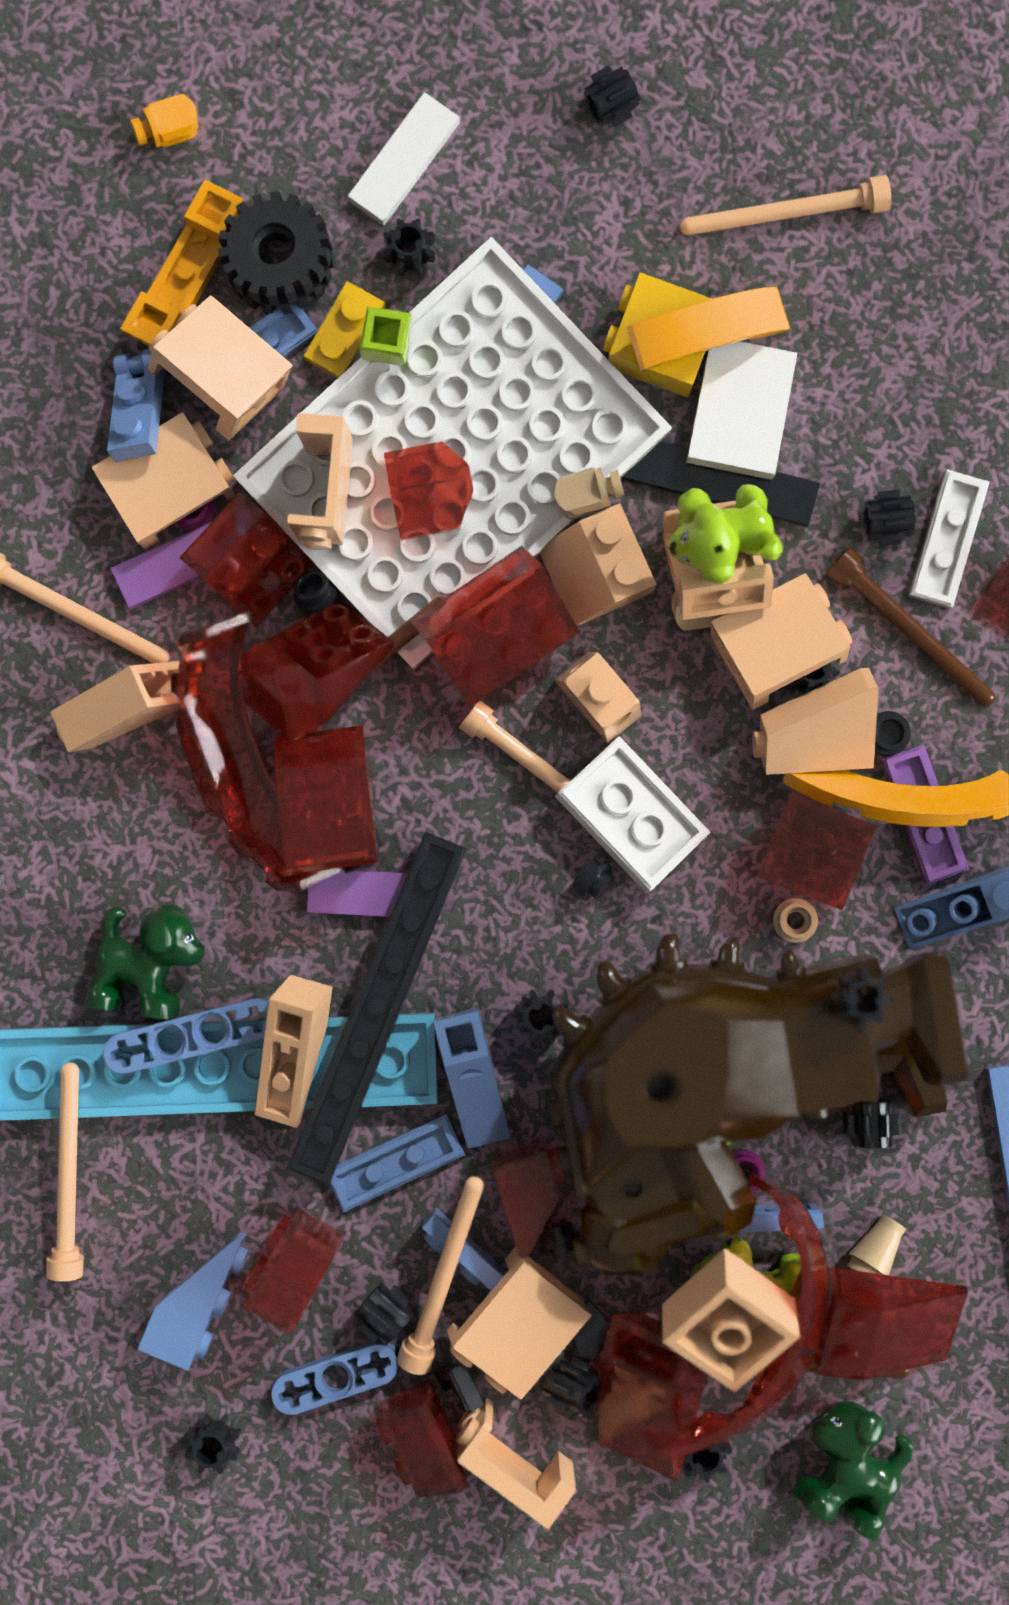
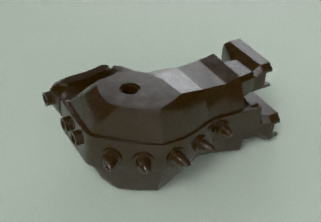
(719, 1058)

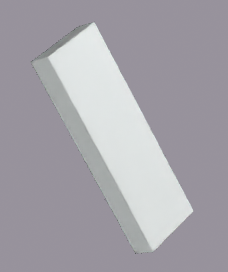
(404, 159)
(948, 539)

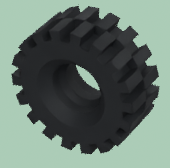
(282, 282)

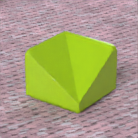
(385, 336)

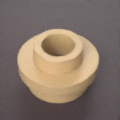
(809, 916)

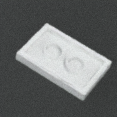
(742, 409)
(632, 814)

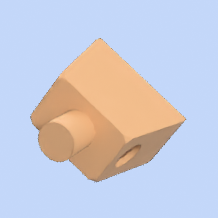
(600, 695)

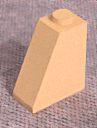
(117, 705)
(822, 728)

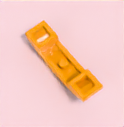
(186, 267)
(708, 326)

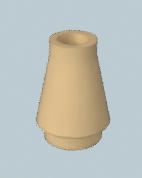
(877, 1248)

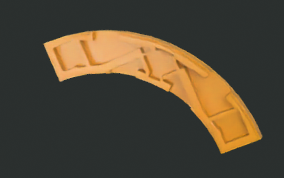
(907, 803)

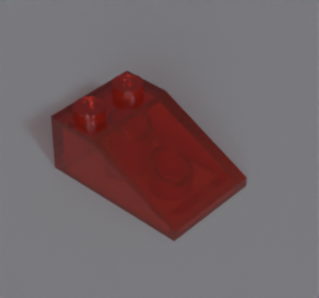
(325, 800)
(886, 1324)

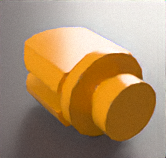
(166, 122)

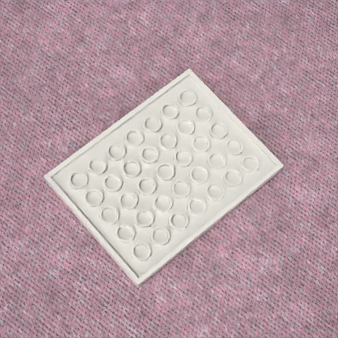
(502, 387)

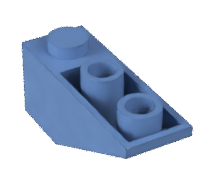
(956, 909)
(472, 1077)
(182, 1317)

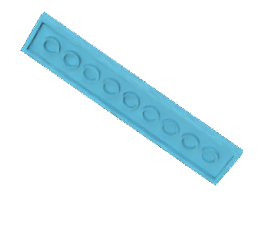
(199, 1084)

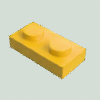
(341, 332)

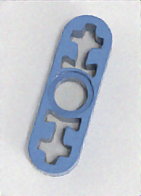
(300, 1377)

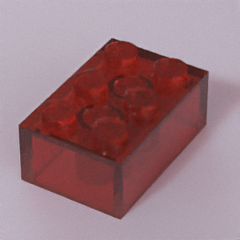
(496, 625)

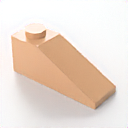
(291, 1048)

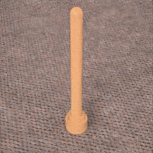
(871, 196)
(80, 614)
(483, 725)
(65, 1260)
(418, 1350)

